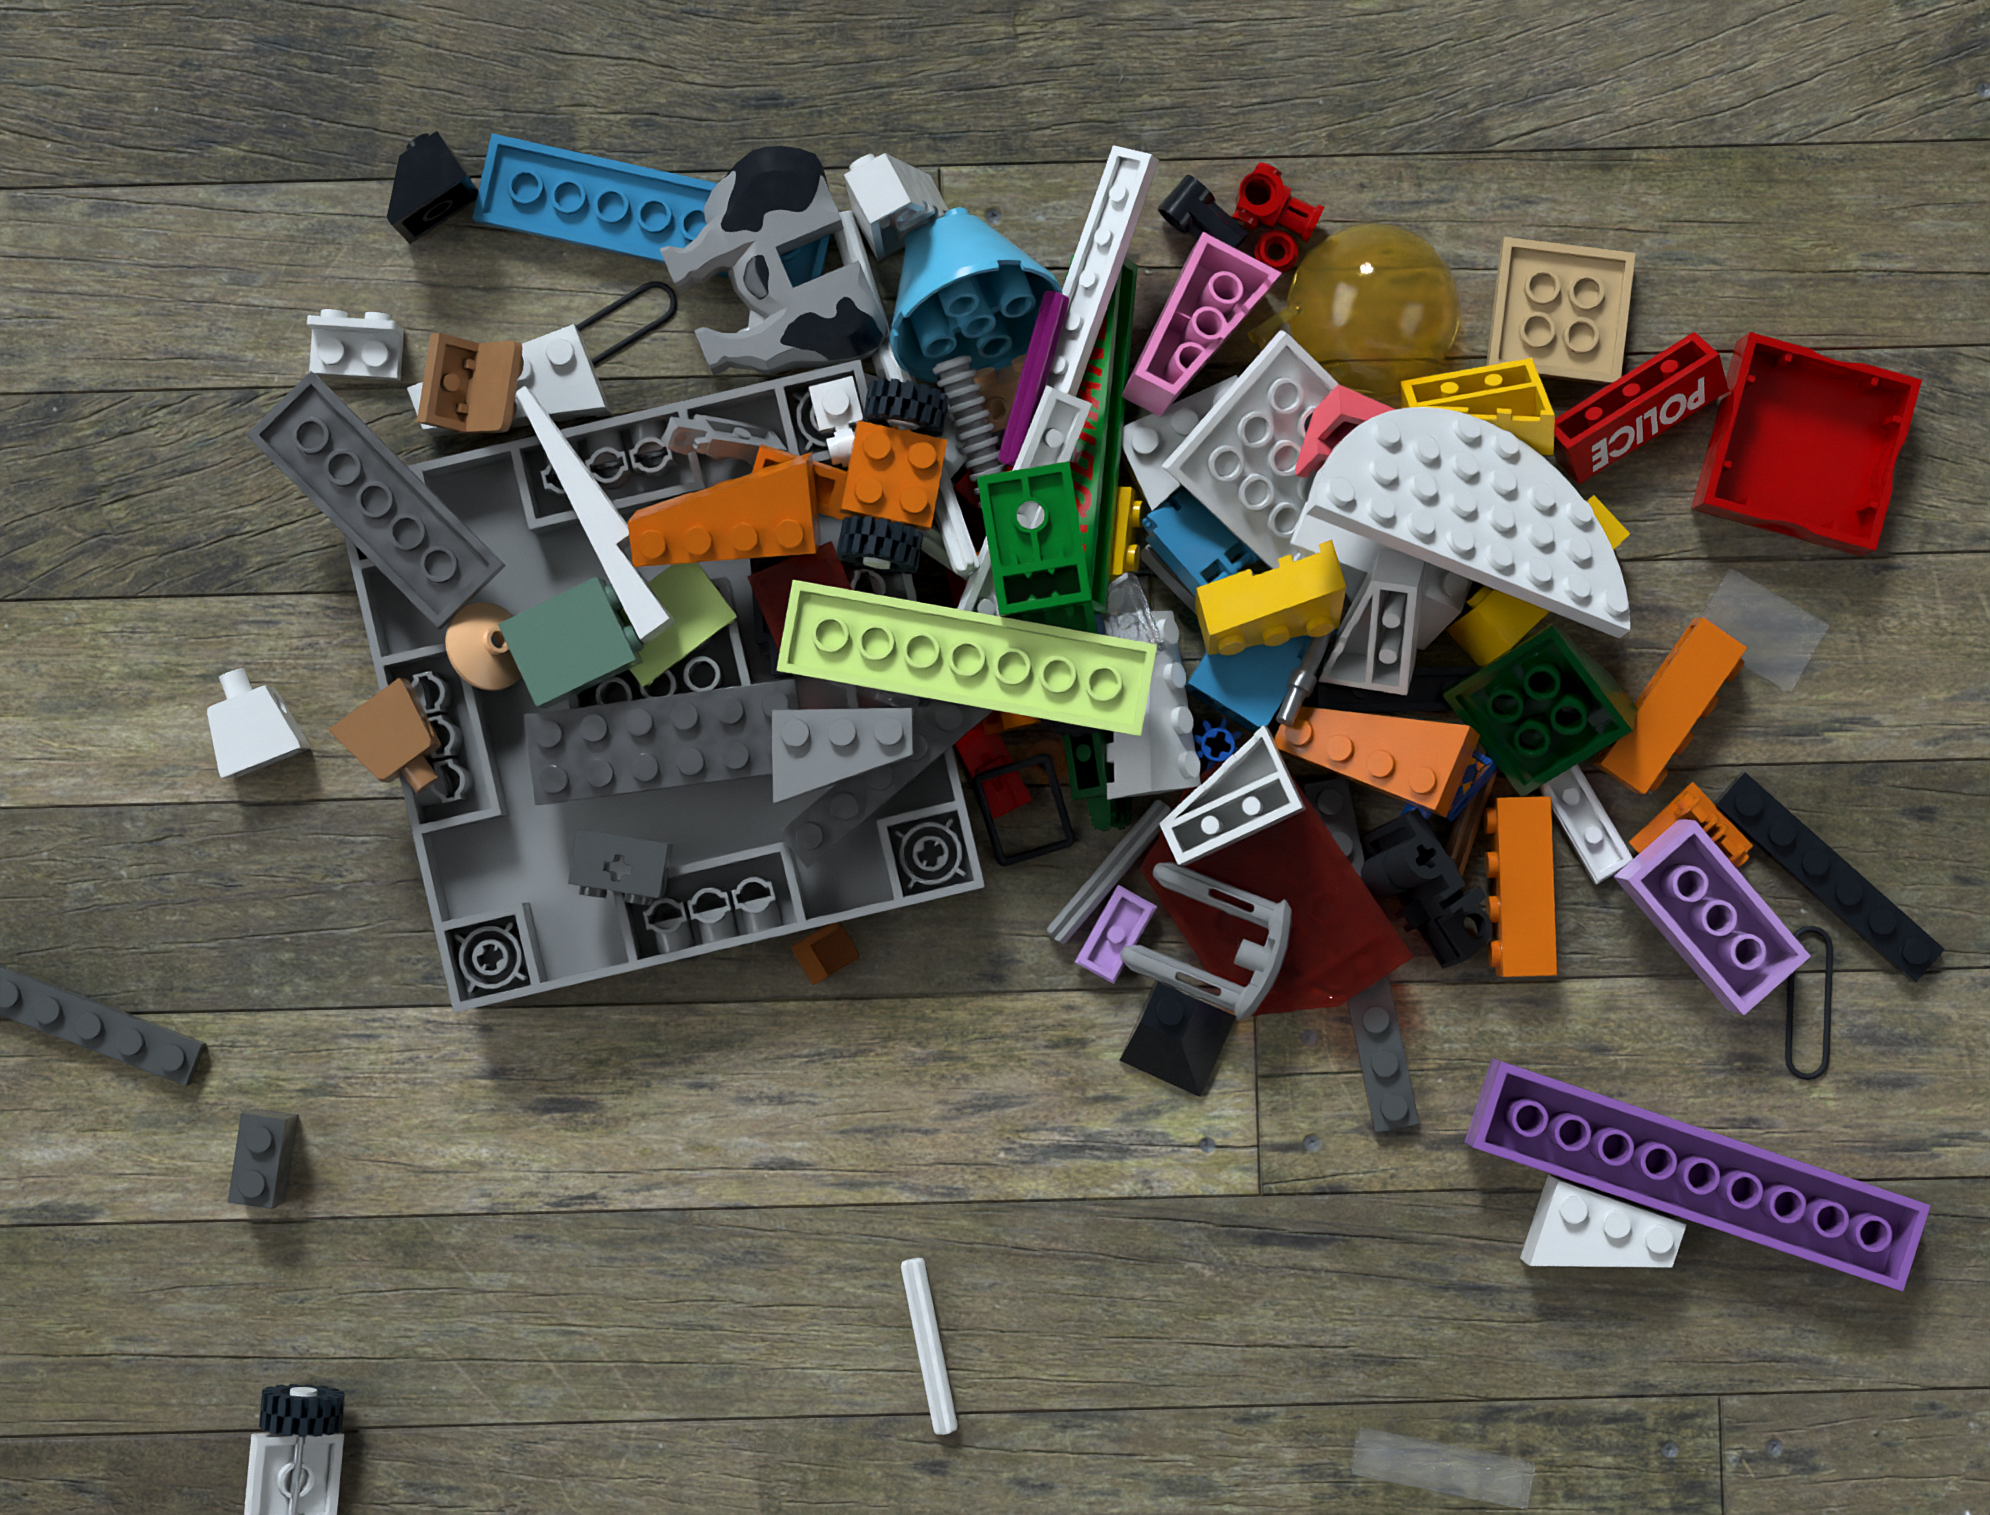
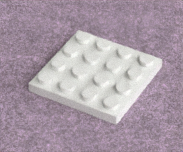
(1248, 448)

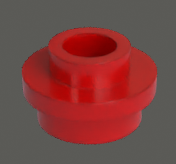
(1282, 240)

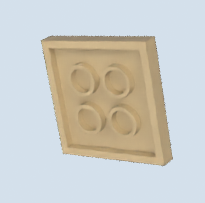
(1562, 309)

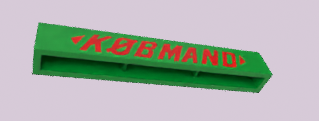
(1098, 448)

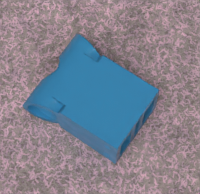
(1249, 683)

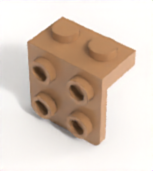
(470, 384)

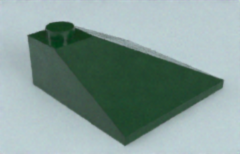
(1542, 708)

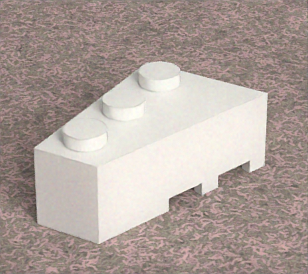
(1234, 803)

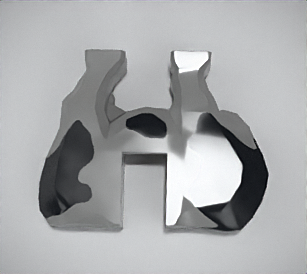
(754, 215)

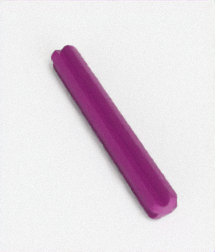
(1034, 374)

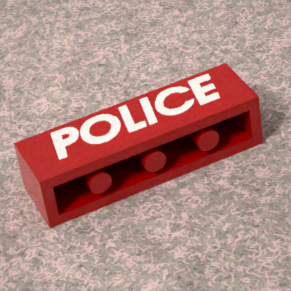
(1638, 407)

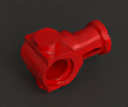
(1279, 208)

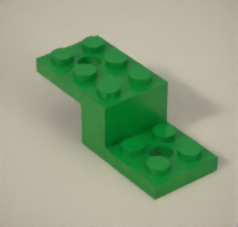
(1043, 569)

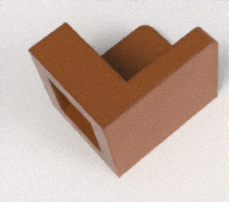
(825, 952)

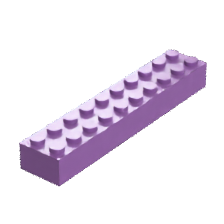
(1697, 1174)

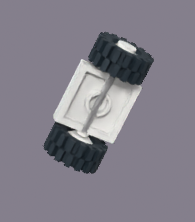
(301, 1458)

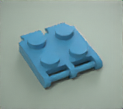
(1194, 541)

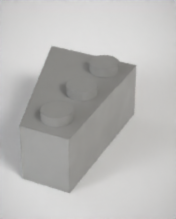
(834, 745)

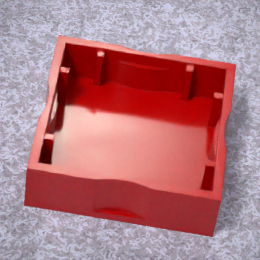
(1806, 444)

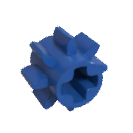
(1227, 739)

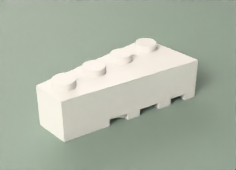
(891, 201)
(558, 375)
(1165, 752)

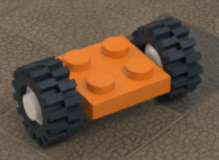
(893, 476)

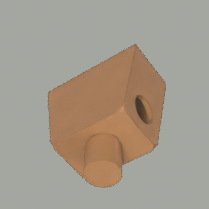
(391, 736)

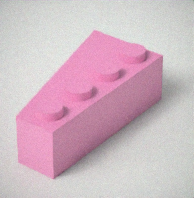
(1201, 313)

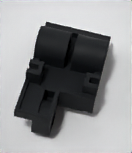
(1417, 870)

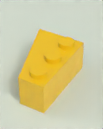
(1501, 394)
(1274, 605)

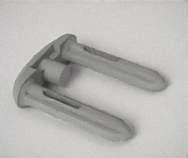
(1263, 961)

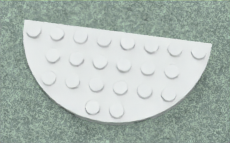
(1474, 506)

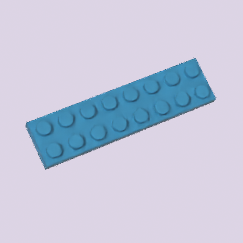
(605, 204)

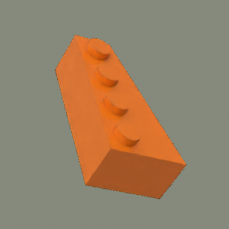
(735, 519)
(1388, 754)

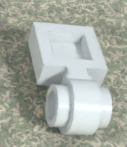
(837, 409)

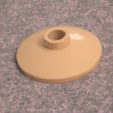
(472, 650)

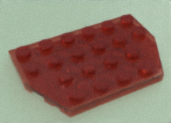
(1337, 929)

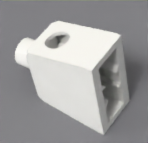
(251, 727)

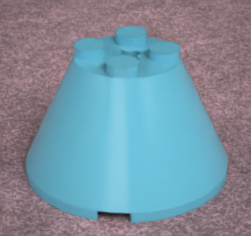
(965, 295)

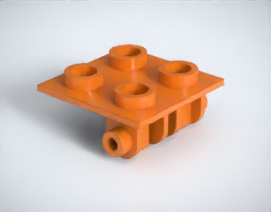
(1696, 806)

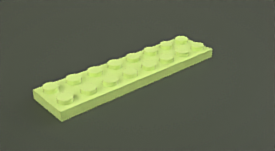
(967, 657)

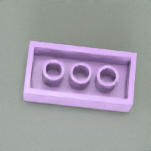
(1712, 916)

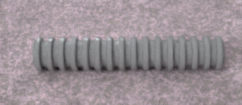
(970, 418)

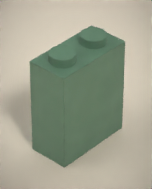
(572, 642)

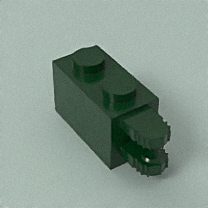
(1089, 778)

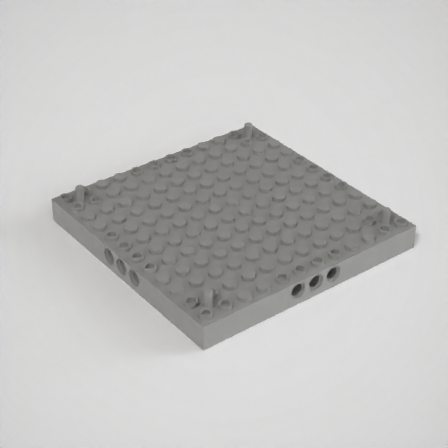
(503, 864)

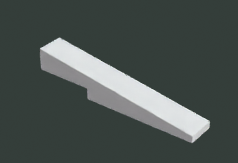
(601, 522)

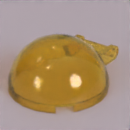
(1371, 308)

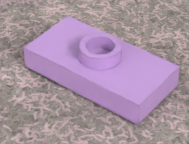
(1117, 927)

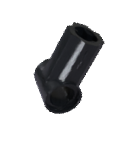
(1193, 211)

